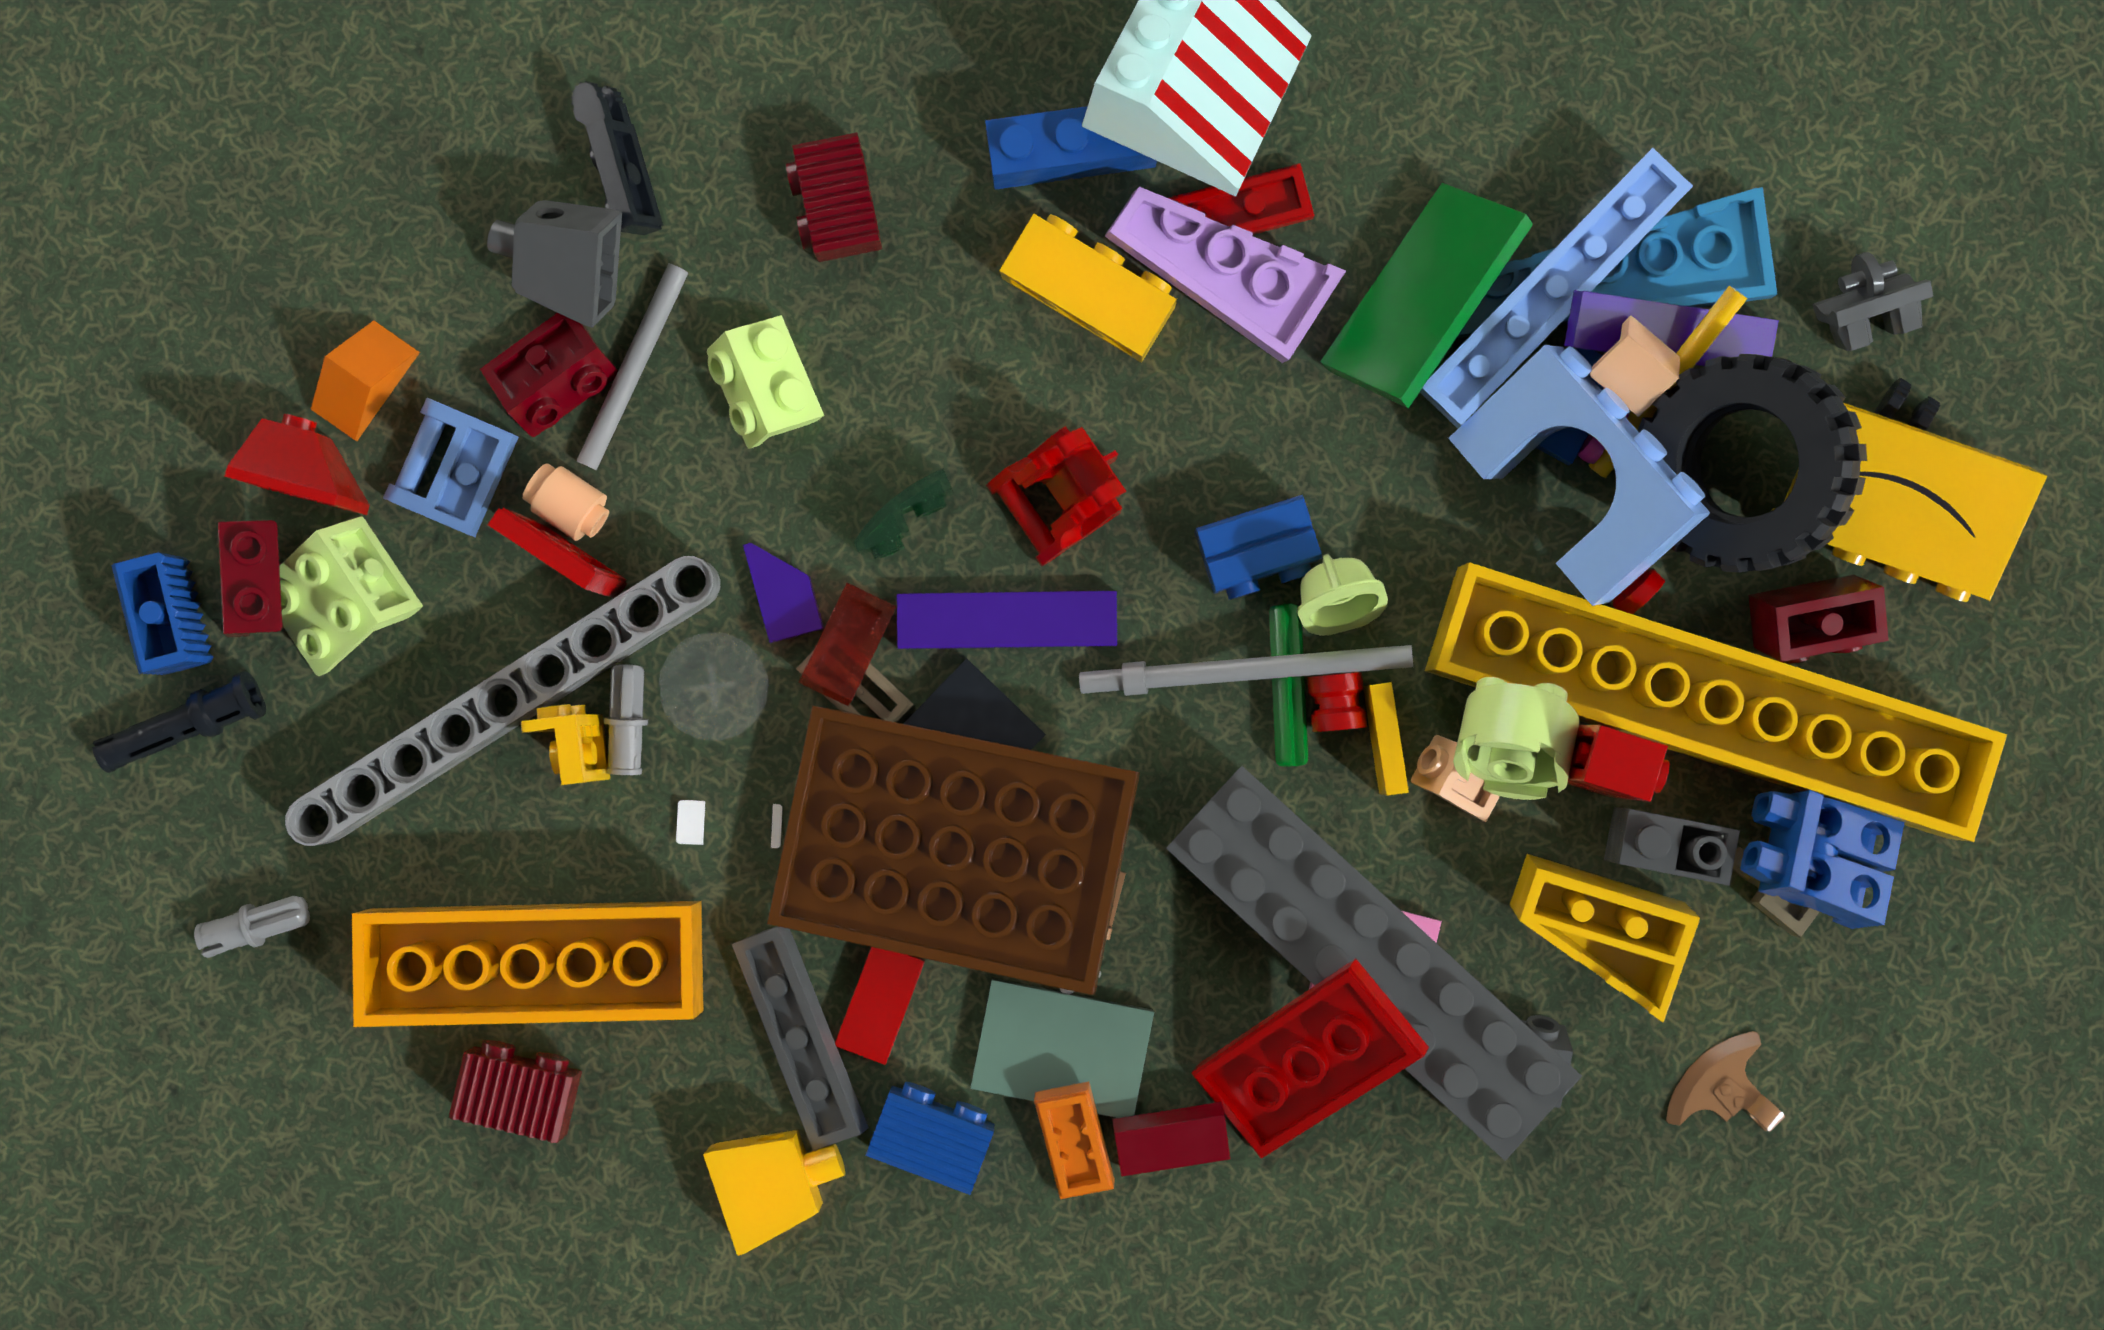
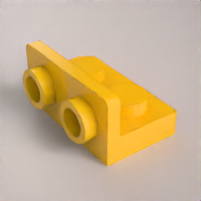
(580, 742)

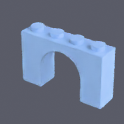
(1650, 501)

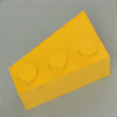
(1610, 927)

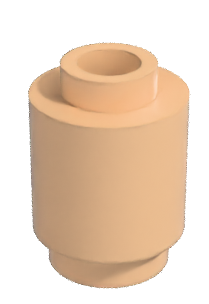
(566, 501)

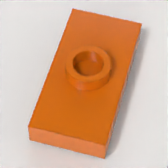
(1074, 1140)

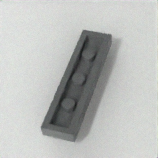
(800, 1037)

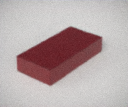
(1171, 1139)

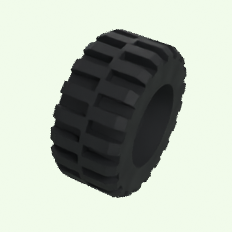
(1825, 446)

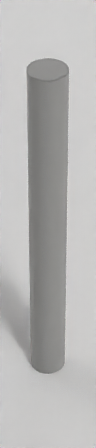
(632, 366)

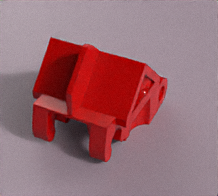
(1078, 481)

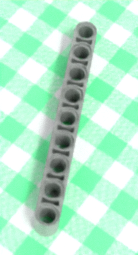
(478, 705)

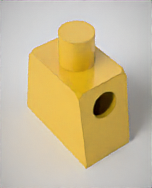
(769, 1184)

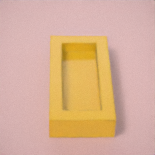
(1385, 739)

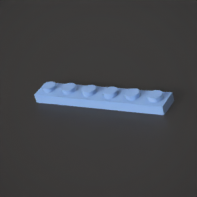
(1547, 292)

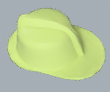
(1340, 596)

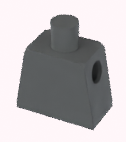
(563, 257)

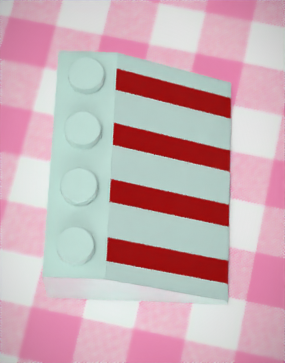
(1198, 83)

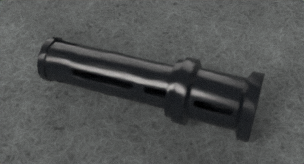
(201, 714)

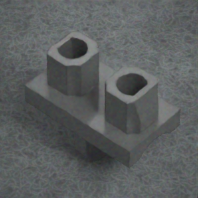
(1870, 292)

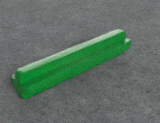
(1288, 692)

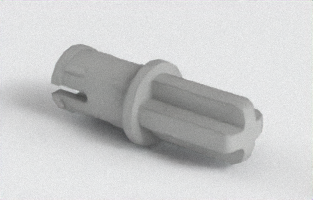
(625, 720)
(251, 925)

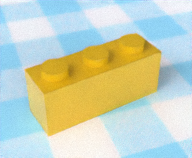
(1089, 285)

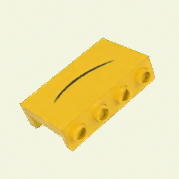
(1935, 508)

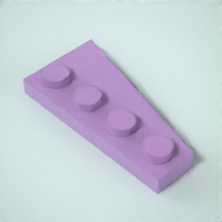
(1244, 281)

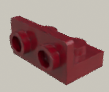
(549, 373)
(250, 577)

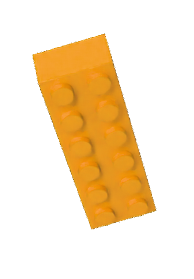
(527, 963)

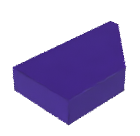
(783, 596)

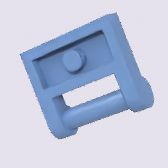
(466, 473)

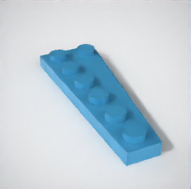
(1678, 262)

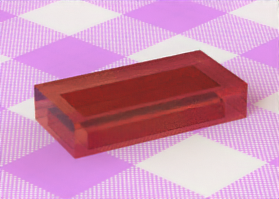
(847, 644)

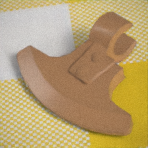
(1720, 1084)

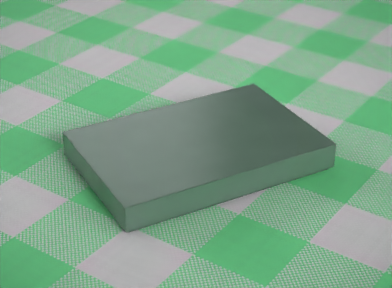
(1055, 1039)

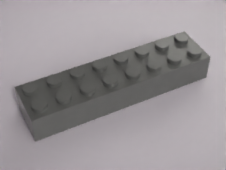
(1328, 914)

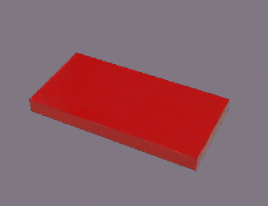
(1310, 1059)

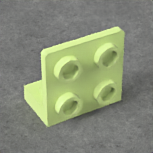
(340, 592)

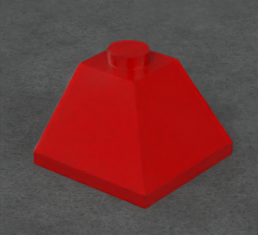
(297, 463)

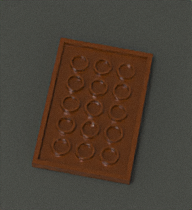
(954, 849)

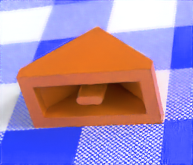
(360, 378)

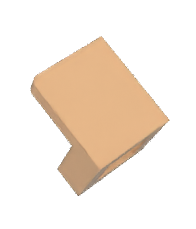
(1637, 367)

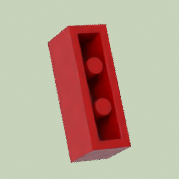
(1618, 764)

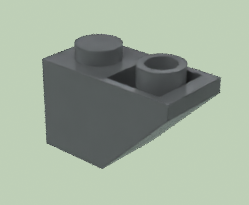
(1671, 845)

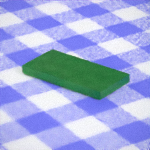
(1426, 294)

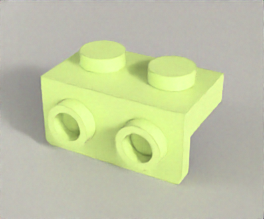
(763, 380)

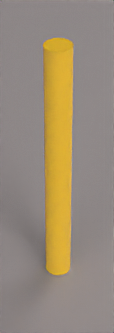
(1689, 354)

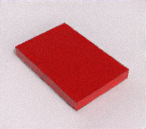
(558, 553)

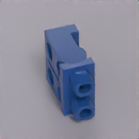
(1824, 855)

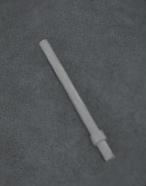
(1137, 677)

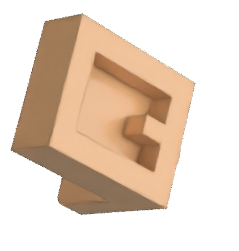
(1438, 775)

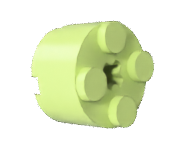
(1517, 738)

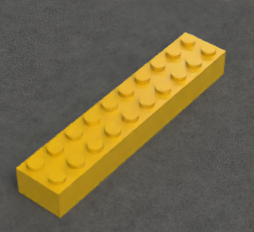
(1721, 702)

